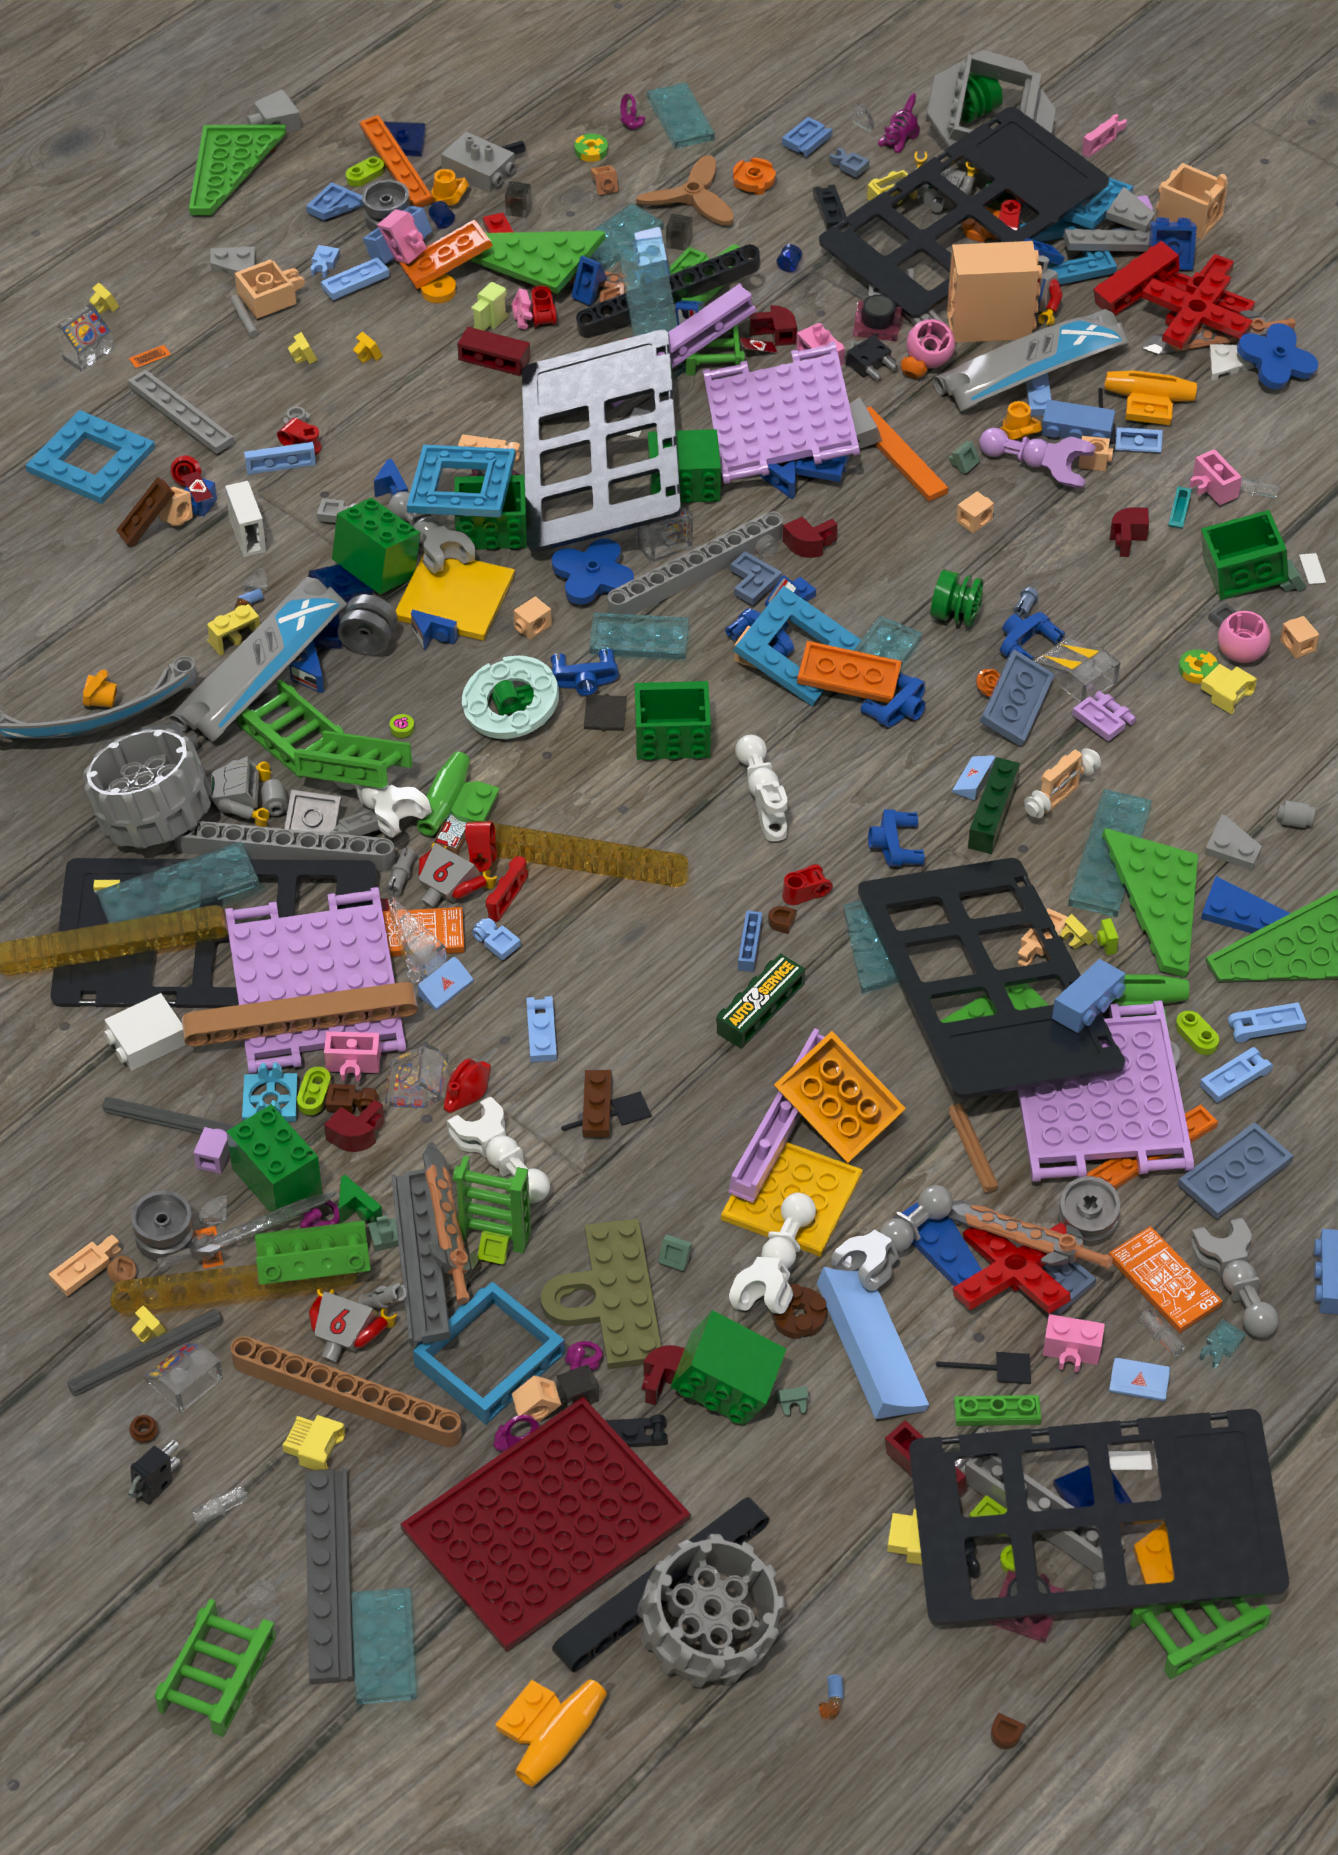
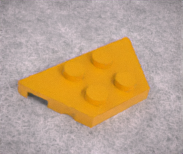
(1154, 1557)

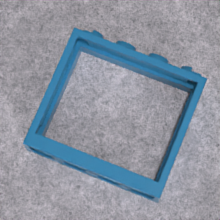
(501, 1396)

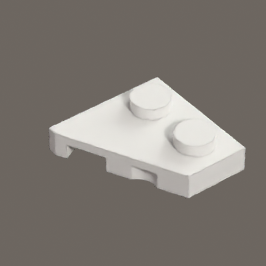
(1226, 359)

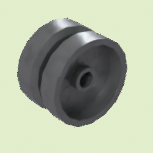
(382, 199)
(367, 625)
(1090, 1207)
(162, 1224)

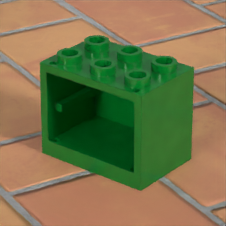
(697, 465)
(495, 532)
(375, 545)
(1244, 554)
(672, 720)
(273, 1160)
(728, 1368)

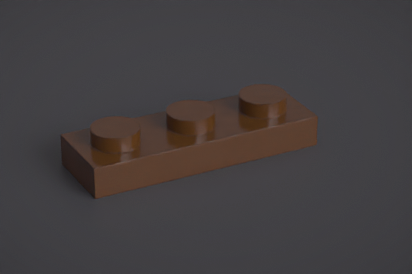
(145, 511)
(597, 1103)

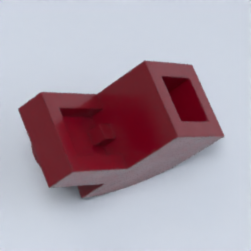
(778, 322)
(1128, 526)
(809, 540)
(354, 1132)
(659, 1369)

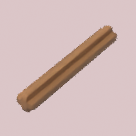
(973, 1148)

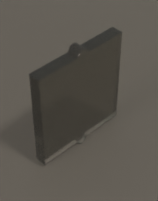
(605, 712)

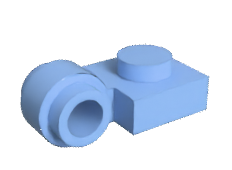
(498, 941)

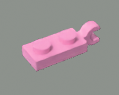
(1102, 135)

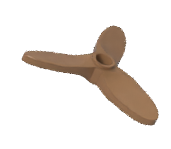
(695, 193)

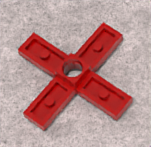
(1189, 284)
(1196, 309)
(1010, 1268)

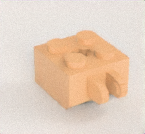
(267, 287)

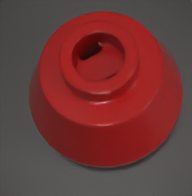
(183, 466)

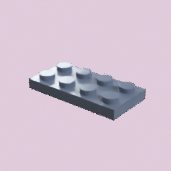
(1016, 697)
(1235, 1170)

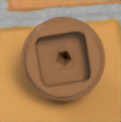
(121, 1269)

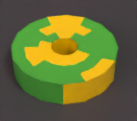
(591, 147)
(1191, 659)

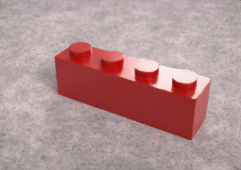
(1128, 283)

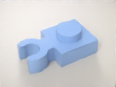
(324, 258)

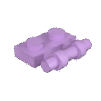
(1100, 719)

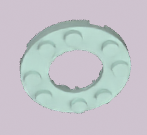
(520, 723)

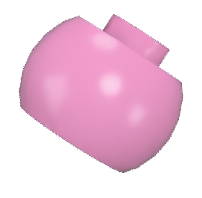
(937, 336)
(1244, 637)

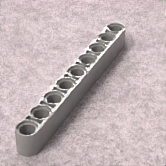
(693, 566)
(286, 844)

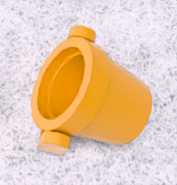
(447, 187)
(1019, 421)
(99, 691)

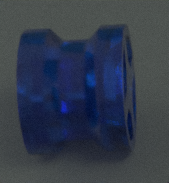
(441, 214)
(789, 258)

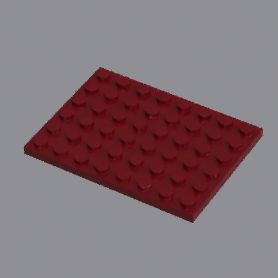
(544, 1523)

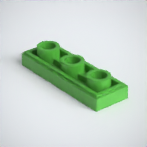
(983, 1411)

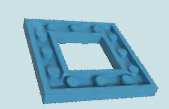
(1095, 210)
(1092, 265)
(130, 449)
(489, 503)
(787, 605)

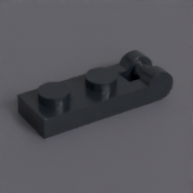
(829, 205)
(633, 1430)

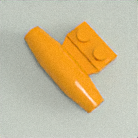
(1150, 394)
(549, 1725)

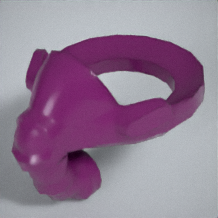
(629, 119)
(312, 1218)
(576, 1352)
(503, 1436)

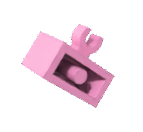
(402, 236)
(816, 337)
(1215, 477)
(343, 1055)
(1073, 1340)

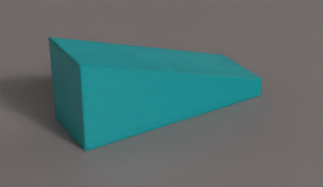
(1180, 507)

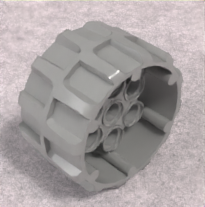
(147, 788)
(746, 1576)

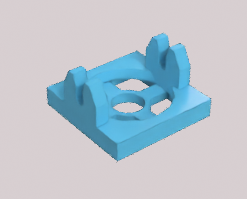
(273, 1077)

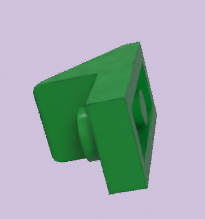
(356, 1200)

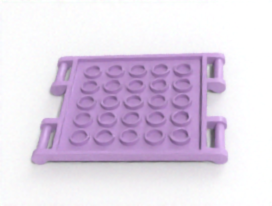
(781, 413)
(311, 957)
(1112, 1113)

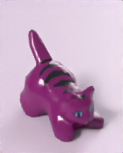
(902, 126)

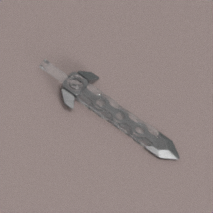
(205, 1246)

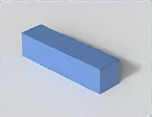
(750, 941)

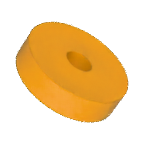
(439, 290)

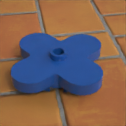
(1277, 356)
(591, 571)

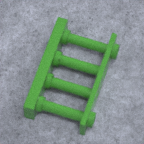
(737, 357)
(266, 734)
(353, 759)
(517, 1201)
(312, 1252)
(1202, 1645)
(233, 1688)

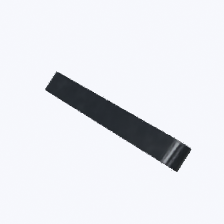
(696, 274)
(620, 1614)

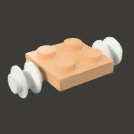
(1061, 781)

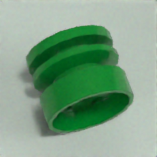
(981, 97)
(953, 597)

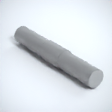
(244, 316)

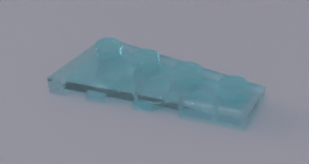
(869, 955)

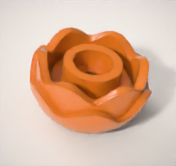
(913, 368)
(986, 681)

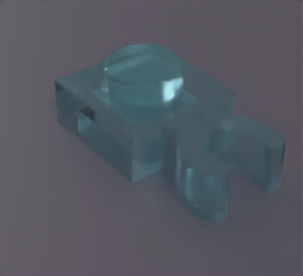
(1222, 1340)

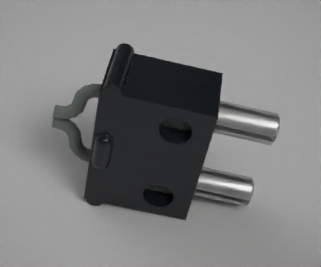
(869, 357)
(153, 1472)

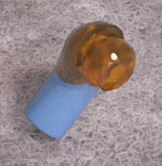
(249, 598)
(835, 1697)

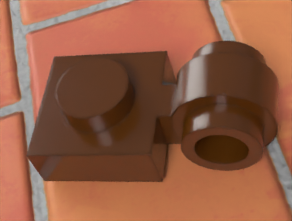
(346, 1097)

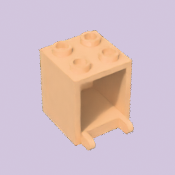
(1193, 196)

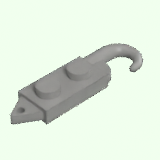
(357, 824)

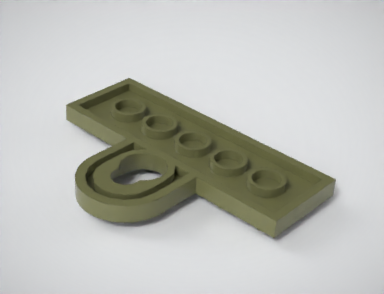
(620, 1289)

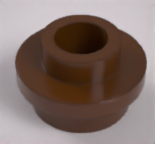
(143, 1422)

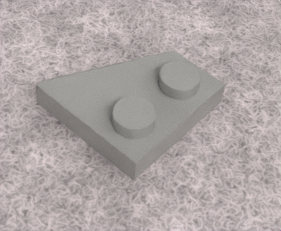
(1130, 211)
(232, 259)
(1233, 844)

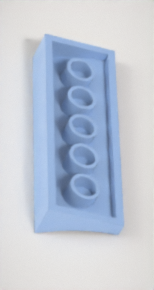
(872, 1345)

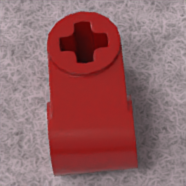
(1010, 214)
(542, 306)
(298, 433)
(481, 840)
(805, 885)

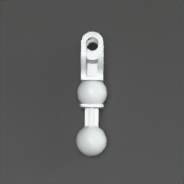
(764, 785)
(391, 804)
(490, 1140)
(770, 1272)

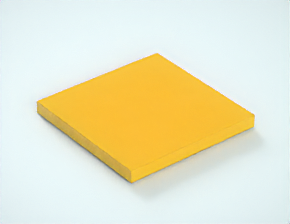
(460, 592)
(798, 1171)

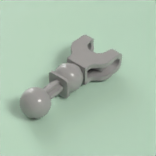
(436, 539)
(879, 1250)
(1230, 1260)

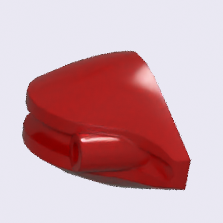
(466, 1084)

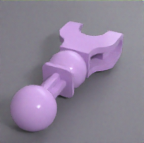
(1040, 453)

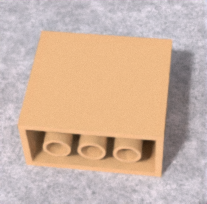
(993, 291)

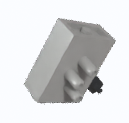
(481, 161)

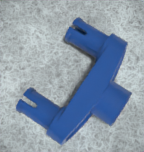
(1021, 630)
(781, 642)
(585, 676)
(904, 704)
(886, 838)

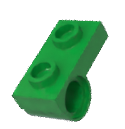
(511, 699)

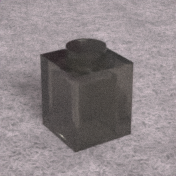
(518, 199)
(679, 232)
(577, 1384)

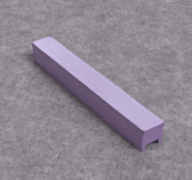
(708, 324)
(768, 1140)

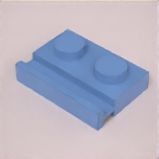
(806, 136)

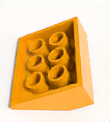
(839, 1097)

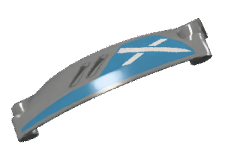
(1031, 357)
(259, 659)
(173, 679)

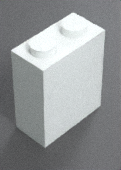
(245, 518)
(144, 1032)

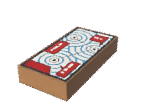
(451, 834)

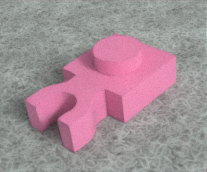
(521, 308)

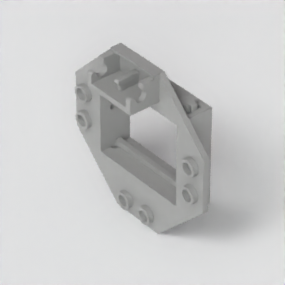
(950, 86)

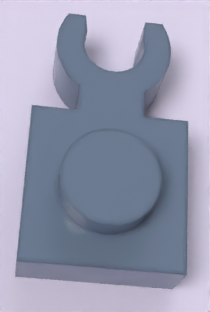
(851, 164)

